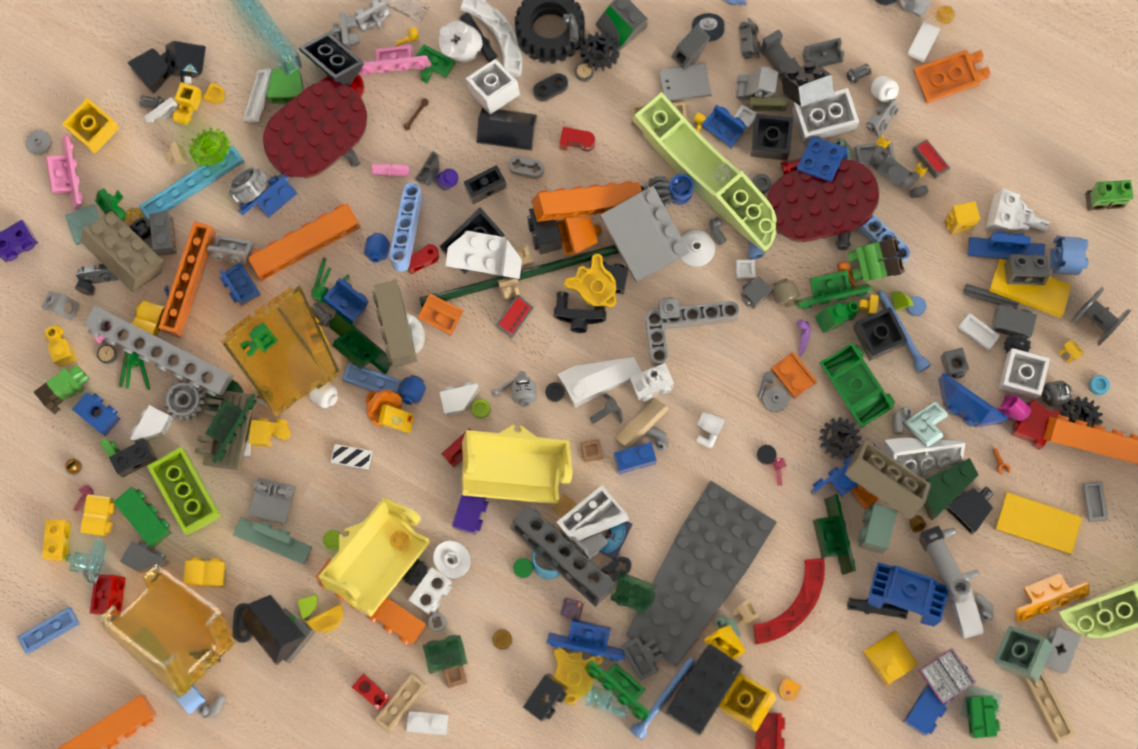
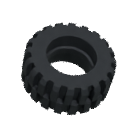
(547, 48)

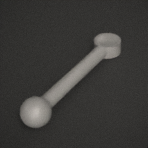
(495, 392)

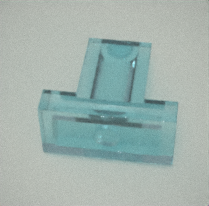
(91, 563)
(601, 699)

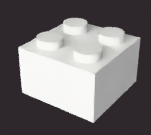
(492, 86)
(1024, 373)

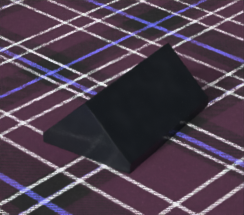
(333, 58)
(506, 129)
(477, 222)
(272, 628)

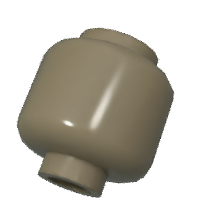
(785, 292)

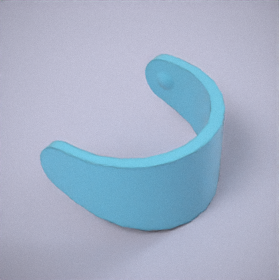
(545, 574)

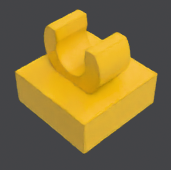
(869, 305)
(1073, 349)

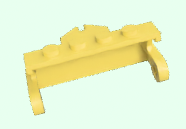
(514, 465)
(366, 561)

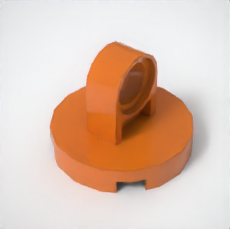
(375, 401)

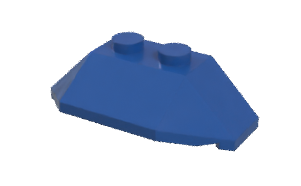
(967, 404)

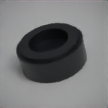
(85, 288)
(554, 392)
(766, 454)

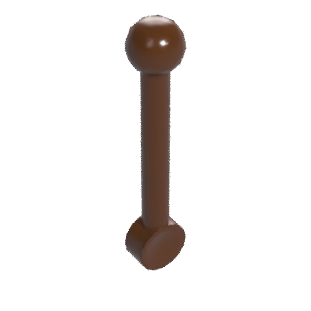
(424, 102)

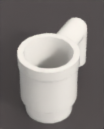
(711, 424)

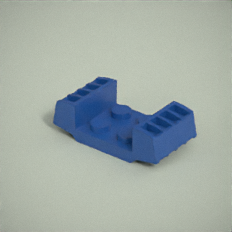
(908, 591)

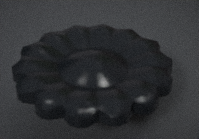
(1018, 342)
(415, 573)

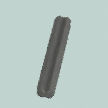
(986, 295)

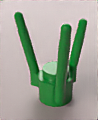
(320, 290)
(132, 361)

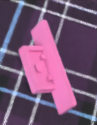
(394, 58)
(62, 173)

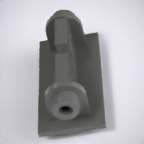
(752, 45)
(93, 276)

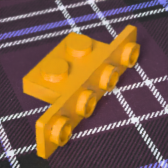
(1048, 595)

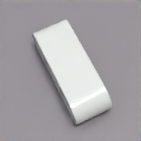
(967, 616)

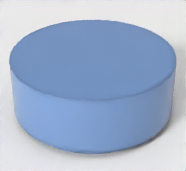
(918, 308)

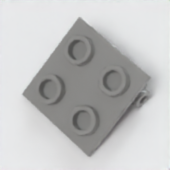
(271, 500)

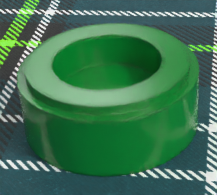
(523, 568)

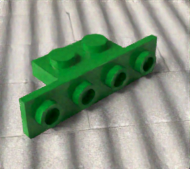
(831, 287)
(623, 685)

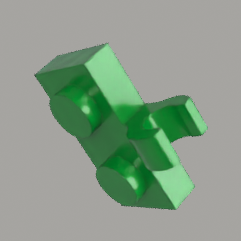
(440, 63)
(109, 203)
(261, 338)

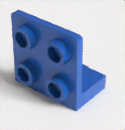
(822, 159)

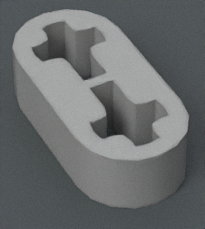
(525, 171)

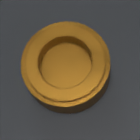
(502, 639)

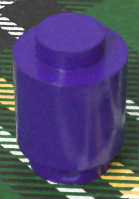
(447, 179)

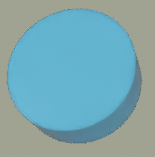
(1099, 385)

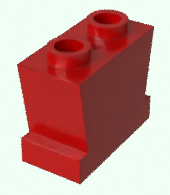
(1035, 425)

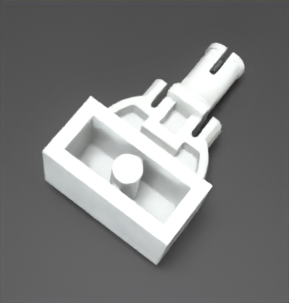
(1012, 214)
(651, 382)

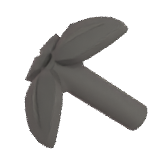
(610, 406)

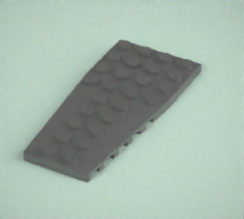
(701, 570)

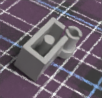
(757, 84)

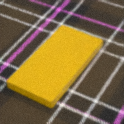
(1046, 298)
(1038, 523)

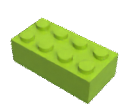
(185, 491)

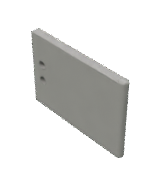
(685, 83)

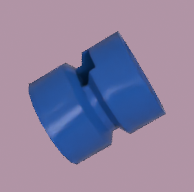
(681, 189)

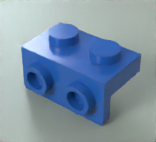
(724, 126)
(240, 284)
(346, 300)

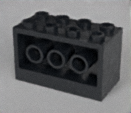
(703, 689)

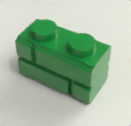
(982, 716)

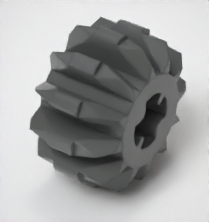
(662, 188)

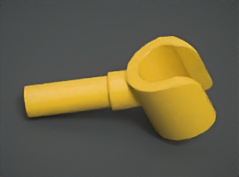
(413, 36)
(699, 119)

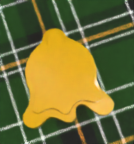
(595, 284)
(573, 674)

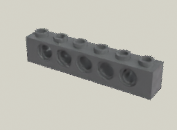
(563, 565)

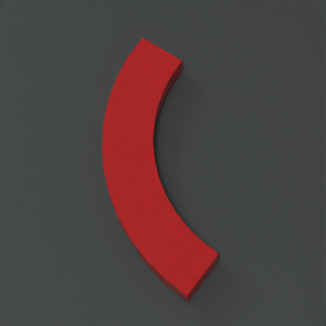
(799, 609)

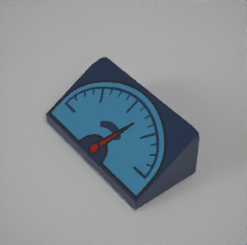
(616, 537)

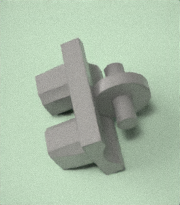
(372, 16)
(346, 22)

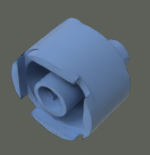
(1069, 255)

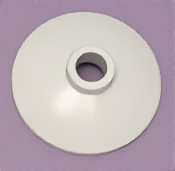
(700, 256)
(456, 554)

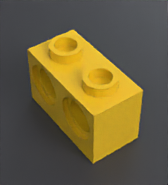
(56, 540)

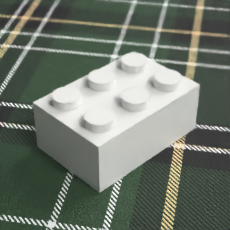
(826, 117)

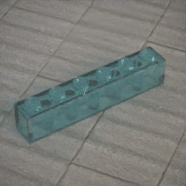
(269, 34)

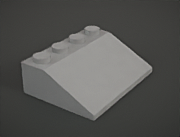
(644, 234)

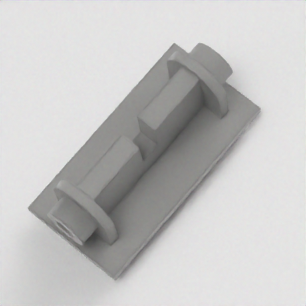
(880, 122)

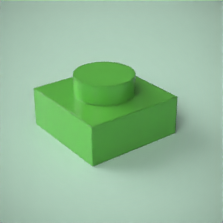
(110, 447)

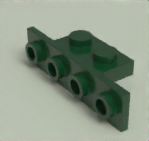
(357, 346)
(225, 424)
(833, 536)

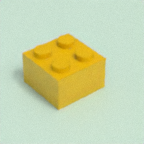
(90, 125)
(747, 702)

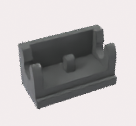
(824, 53)

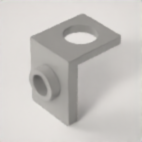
(916, 7)
(55, 303)
(591, 545)

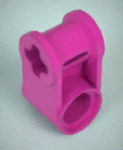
(1014, 408)

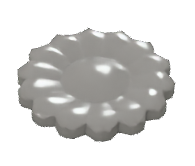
(38, 142)
(775, 398)

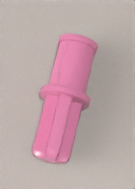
(390, 169)

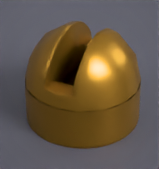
(75, 469)
(917, 524)

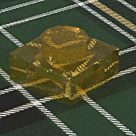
(564, 505)

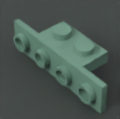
(273, 540)

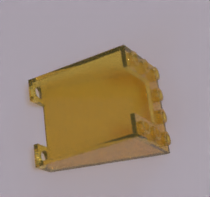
(295, 362)
(171, 631)

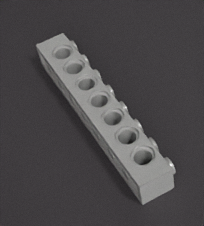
(99, 318)

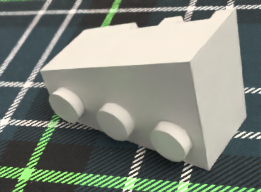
(592, 515)

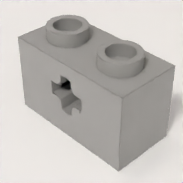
(1067, 644)

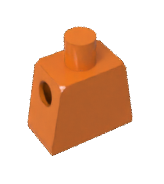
(578, 234)

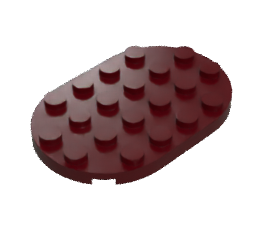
(315, 129)
(817, 208)

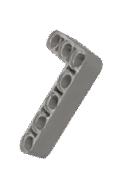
(683, 321)

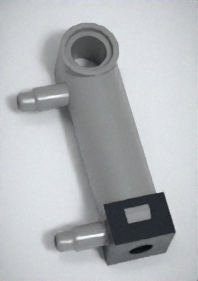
(933, 542)

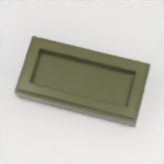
(767, 104)

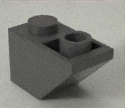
(690, 47)
(141, 559)

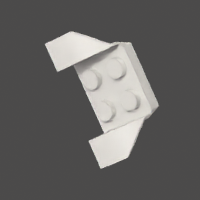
(484, 254)

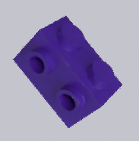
(16, 240)
(469, 514)

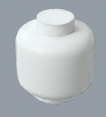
(884, 89)
(325, 396)

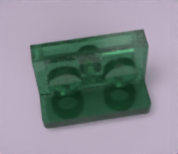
(634, 593)
(444, 653)

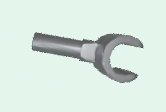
(767, 378)

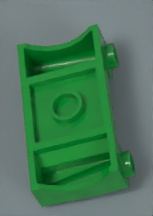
(857, 385)

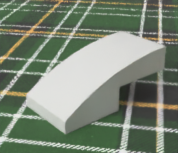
(923, 42)

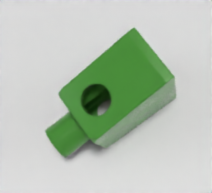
(284, 87)

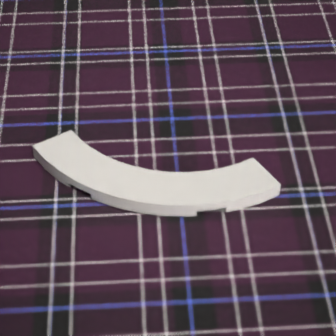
(502, 31)

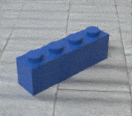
(925, 712)

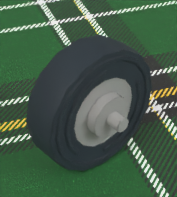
(711, 24)

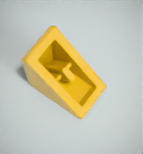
(726, 641)

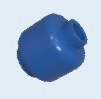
(376, 247)
(412, 390)

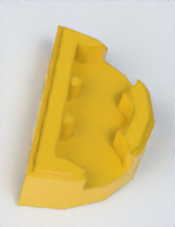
(327, 620)

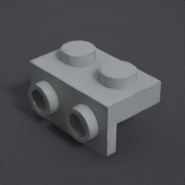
(231, 249)

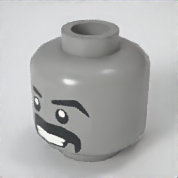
(524, 391)

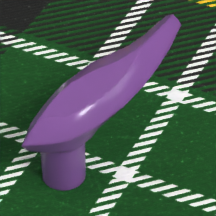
(805, 334)

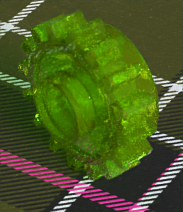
(209, 147)

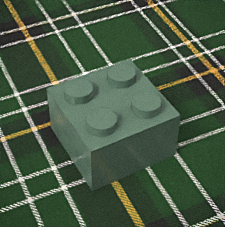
(877, 528)
(1023, 653)

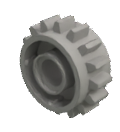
(248, 185)
(191, 408)

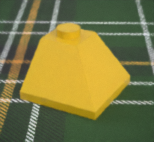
(890, 658)

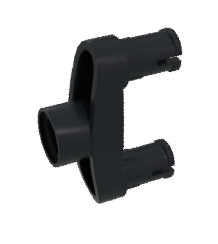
(577, 317)

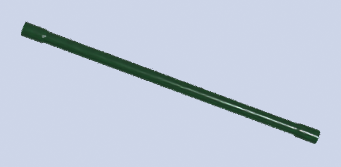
(524, 274)

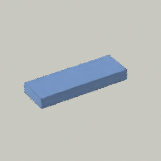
(370, 379)
(48, 630)

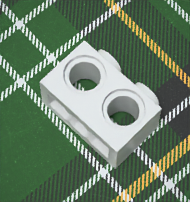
(426, 588)

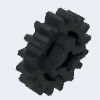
(599, 51)
(1079, 409)
(837, 430)

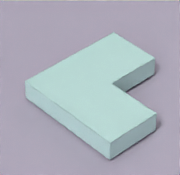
(924, 422)

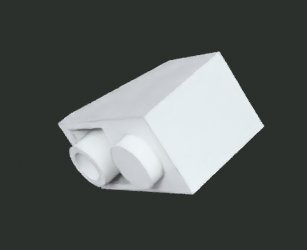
(457, 400)
(152, 425)

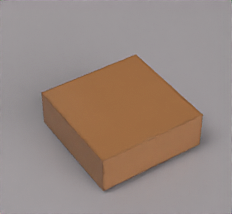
(591, 450)
(455, 676)

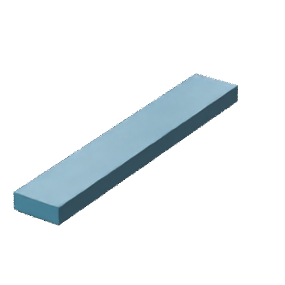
(191, 184)

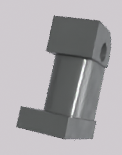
(776, 54)

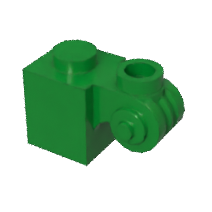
(836, 315)

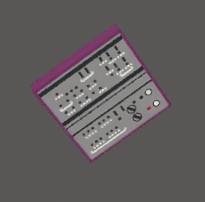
(947, 676)

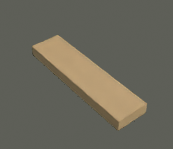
(1050, 708)

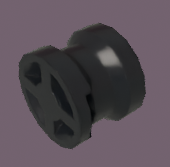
(141, 229)

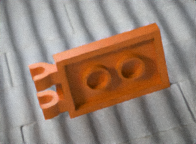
(950, 75)

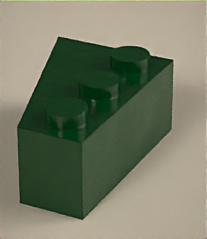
(948, 485)

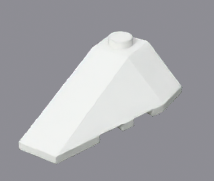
(594, 379)
(920, 458)

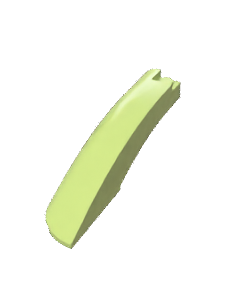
(692, 155)
(1106, 613)

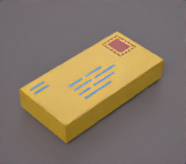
(396, 419)

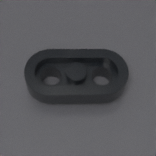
(552, 88)
(238, 626)

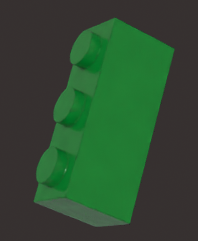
(143, 516)

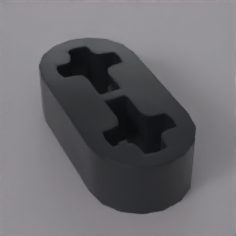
(614, 564)

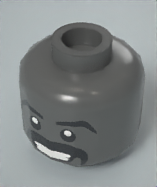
(1056, 393)

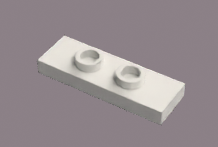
(258, 96)

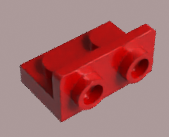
(107, 593)
(769, 732)

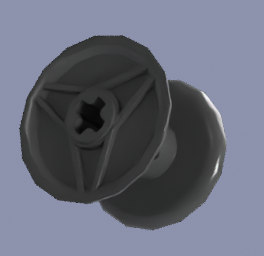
(1100, 316)

